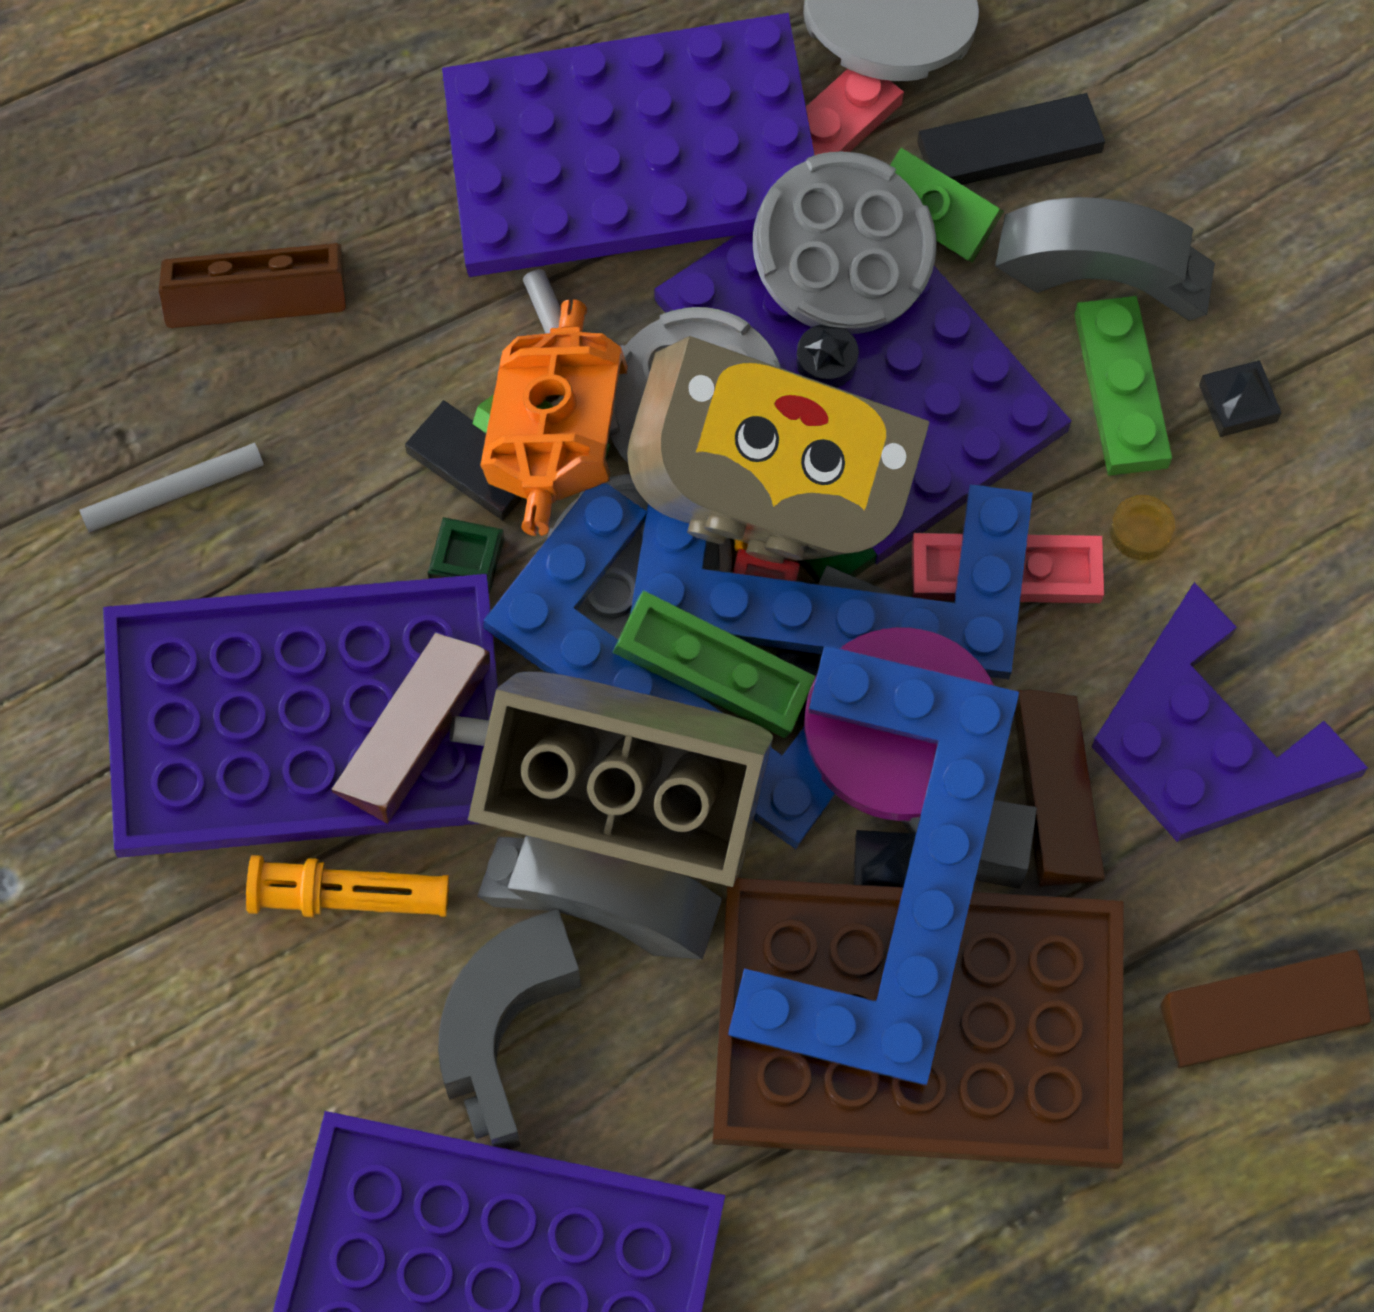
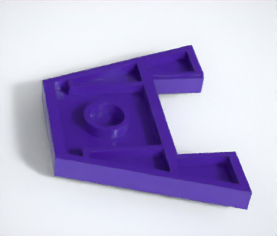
(1192, 752)

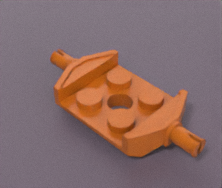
(559, 448)

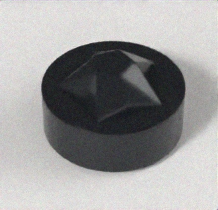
(827, 355)

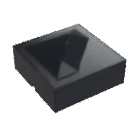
(1240, 398)
(882, 858)

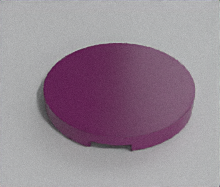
(876, 768)

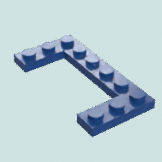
(816, 615)
(543, 625)
(902, 1026)

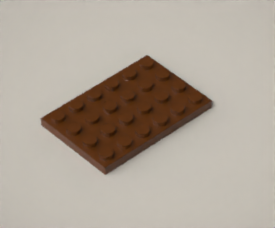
(1022, 1049)

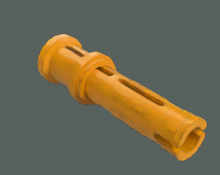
(428, 893)

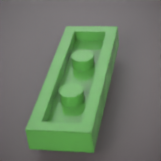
(1122, 386)
(714, 664)

